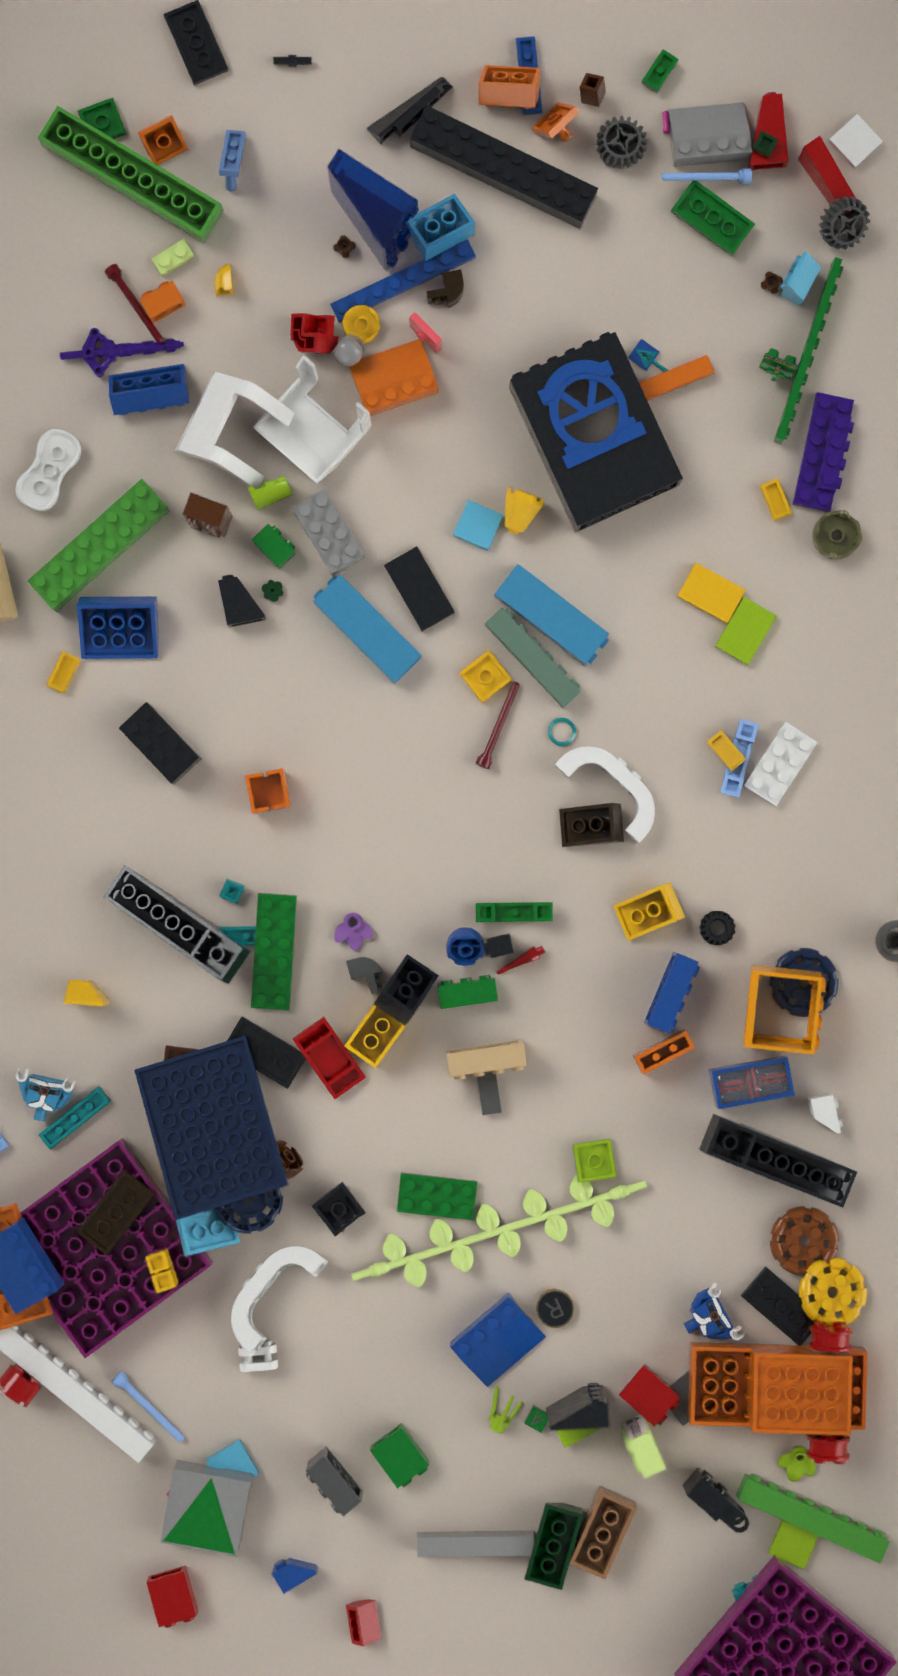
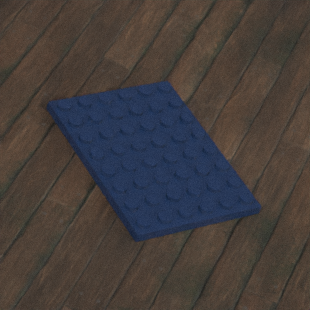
(211, 1127)

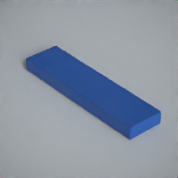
(528, 58)

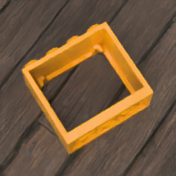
(807, 1044)

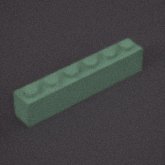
(532, 657)

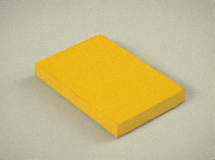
(711, 593)

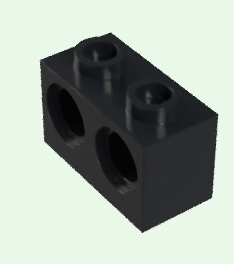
(498, 945)

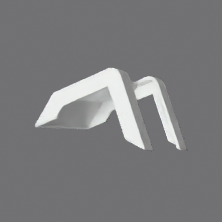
(211, 416)
(314, 437)

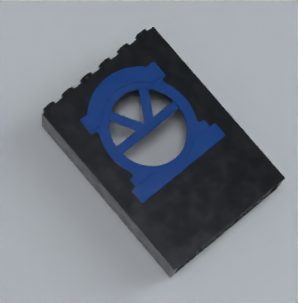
(606, 475)

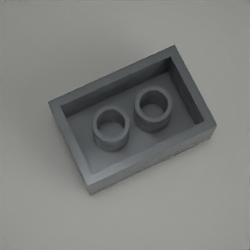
(334, 1482)

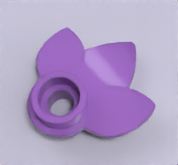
(353, 934)

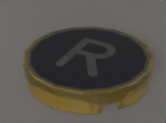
(555, 1308)

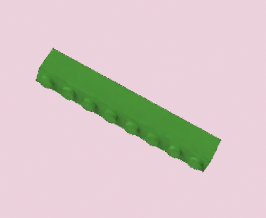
(812, 1518)

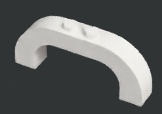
(628, 780)
(256, 1286)

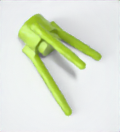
(500, 1421)

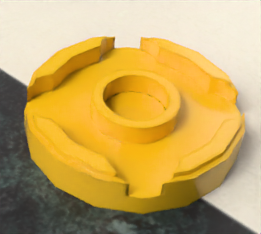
(361, 322)

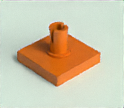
(555, 122)

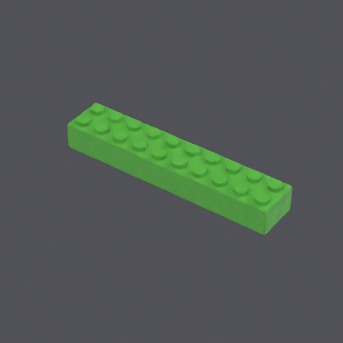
(130, 174)

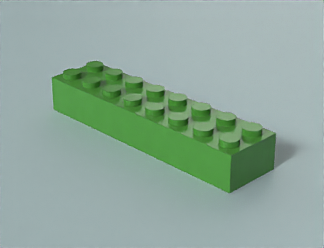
(98, 545)

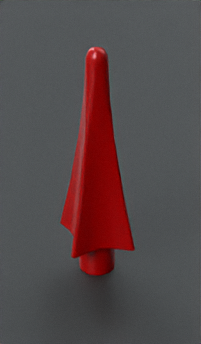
(531, 955)

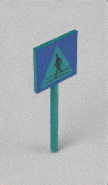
(645, 355)

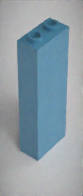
(552, 615)
(367, 628)

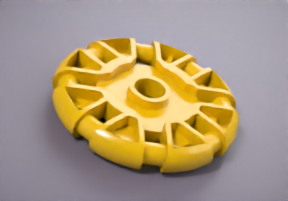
(843, 1288)

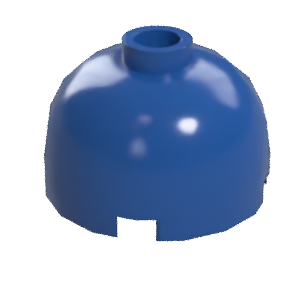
(465, 946)

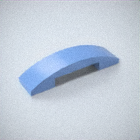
(743, 741)

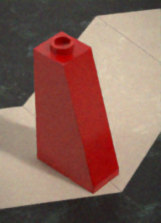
(771, 121)
(824, 171)

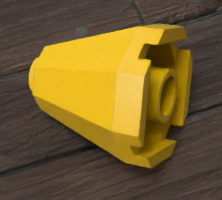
(520, 509)

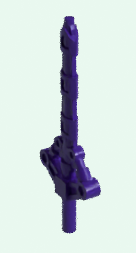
(111, 350)

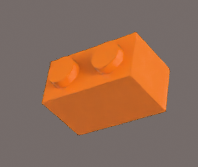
(162, 301)

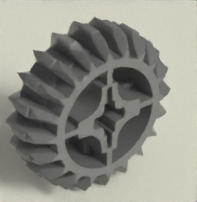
(634, 136)
(852, 222)

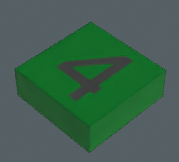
(536, 1419)

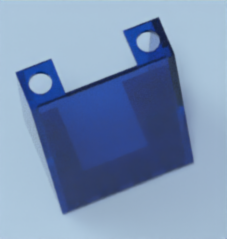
(373, 206)

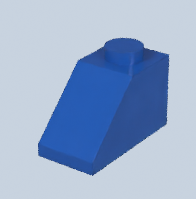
(292, 1572)

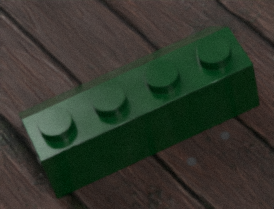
(554, 1544)

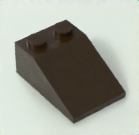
(591, 825)

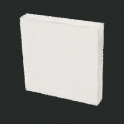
(855, 141)

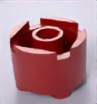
(19, 1385)

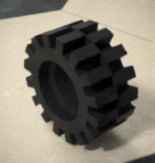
(725, 919)

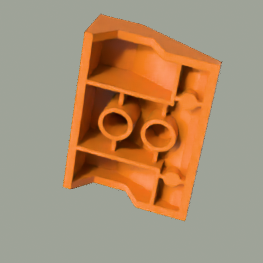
(394, 378)

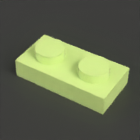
(172, 257)

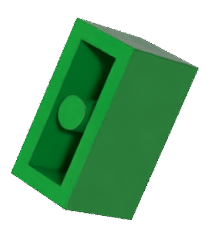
(274, 546)

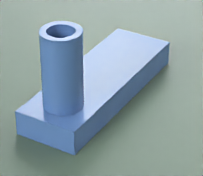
(232, 157)

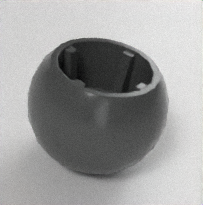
(883, 941)

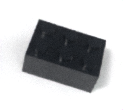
(406, 989)

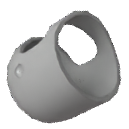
(349, 350)

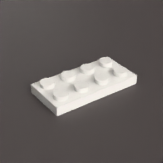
(780, 764)

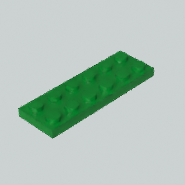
(273, 951)

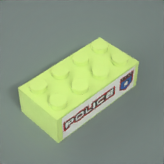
(642, 1446)

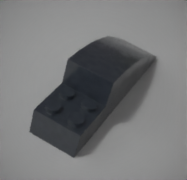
(177, 924)
(777, 1160)

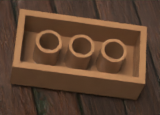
(602, 1532)

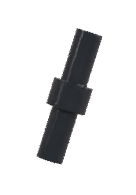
(292, 60)

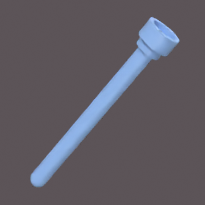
(743, 176)
(122, 1381)

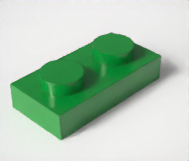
(659, 71)

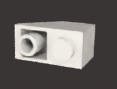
(824, 1110)

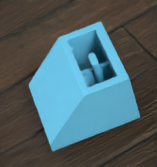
(800, 279)

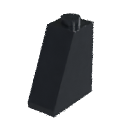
(238, 603)

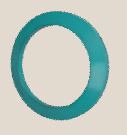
(562, 720)

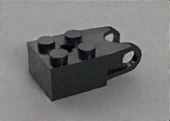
(715, 1500)

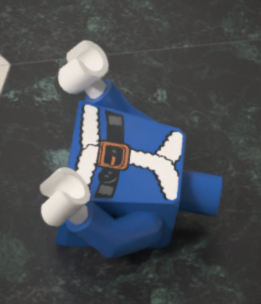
(711, 1317)

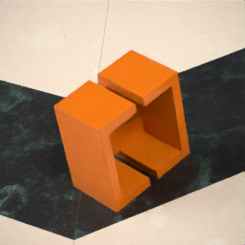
(268, 791)

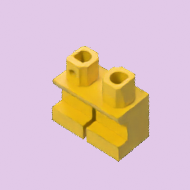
(162, 1266)

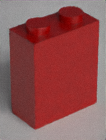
(650, 1396)
(172, 1597)

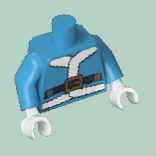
(44, 1093)

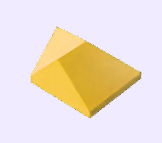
(84, 993)

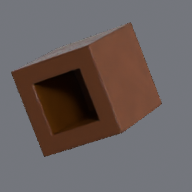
(592, 89)

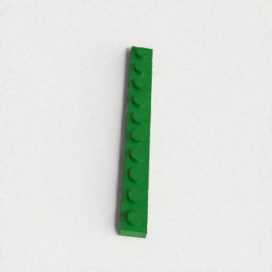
(811, 343)

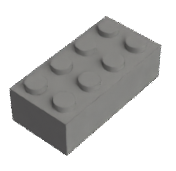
(328, 532)

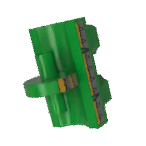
(778, 367)

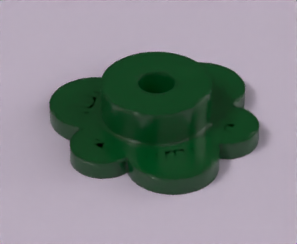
(274, 596)

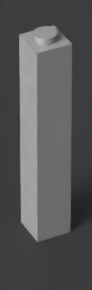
(475, 1543)

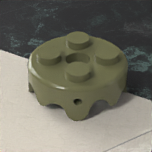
(848, 528)

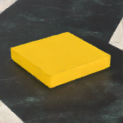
(485, 676)

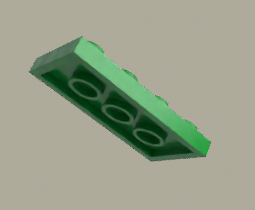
(712, 217)
(437, 1196)

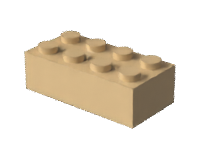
(486, 1058)

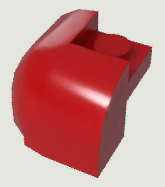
(313, 333)

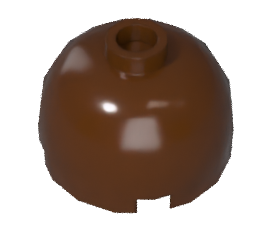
(291, 1160)

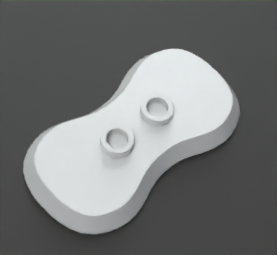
(54, 457)

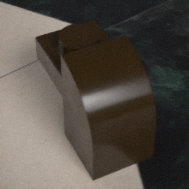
(451, 292)

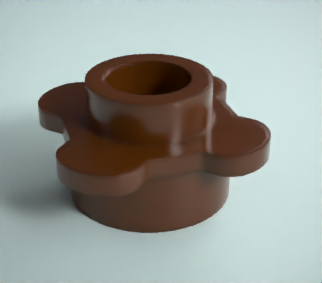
(349, 246)
(777, 280)

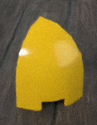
(224, 281)

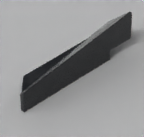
(409, 112)

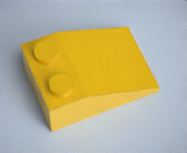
(649, 911)

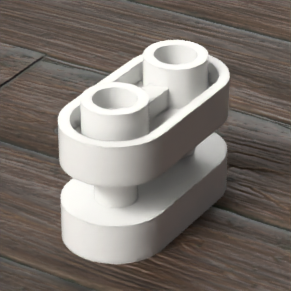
(267, 1363)

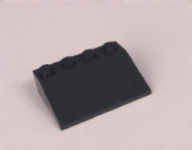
(580, 1410)

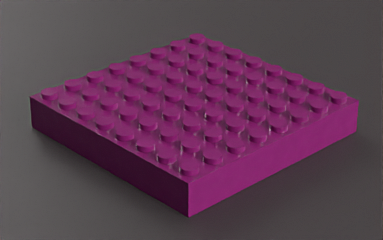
(113, 1290)
(786, 1631)

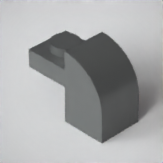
(365, 967)

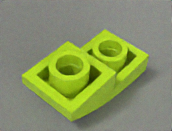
(570, 1437)

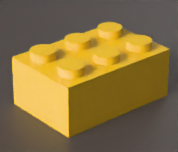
(374, 1036)

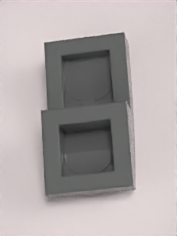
(489, 1094)

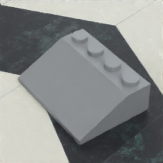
(709, 134)

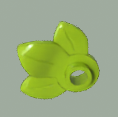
(795, 1465)

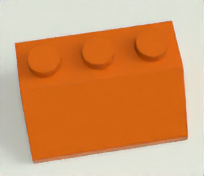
(509, 86)

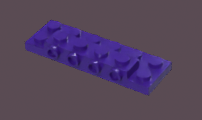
(824, 452)

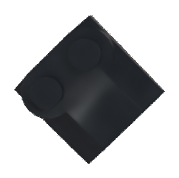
(338, 1208)

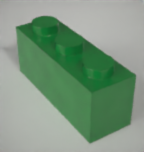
(467, 992)

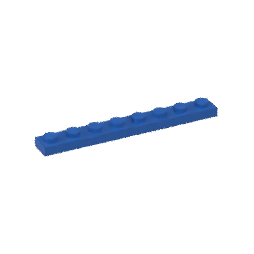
(405, 279)

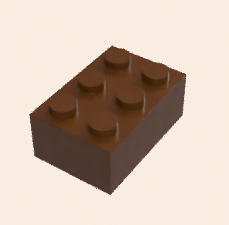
(207, 515)

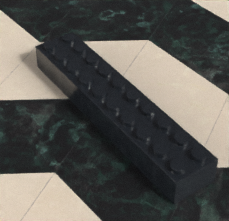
(503, 167)

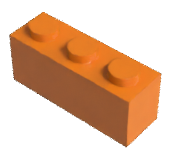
(663, 1051)

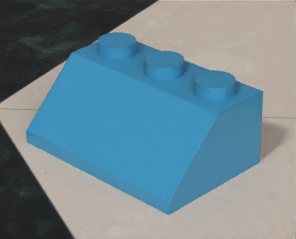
(441, 227)

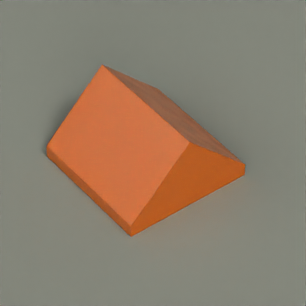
(163, 140)

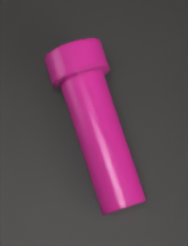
(666, 129)

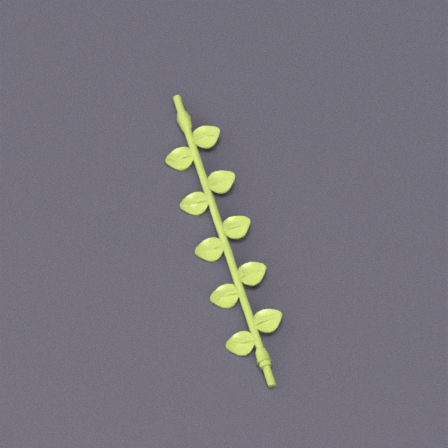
(508, 1240)

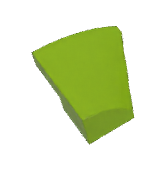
(270, 492)

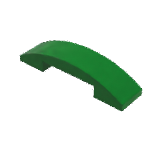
(514, 912)

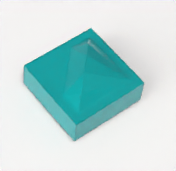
(231, 891)

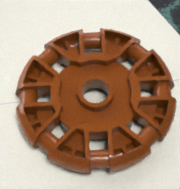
(799, 1229)

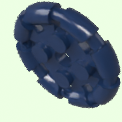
(792, 986)
(251, 1210)

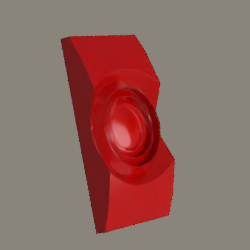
(329, 1057)

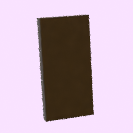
(116, 1212)

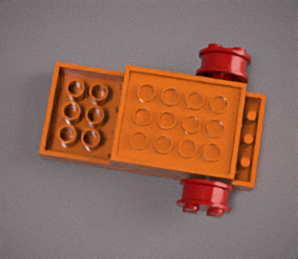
(784, 1388)

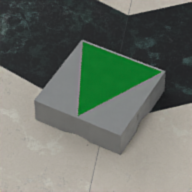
(206, 1508)

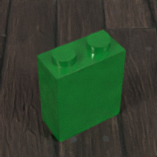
(400, 1456)

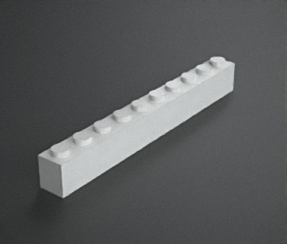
(75, 1392)

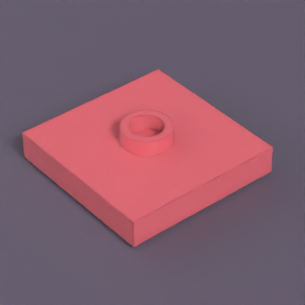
(425, 333)

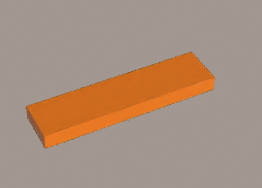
(677, 377)

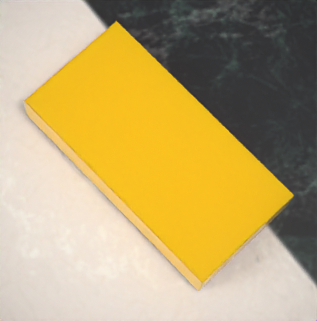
(775, 499)
(63, 672)
(726, 750)

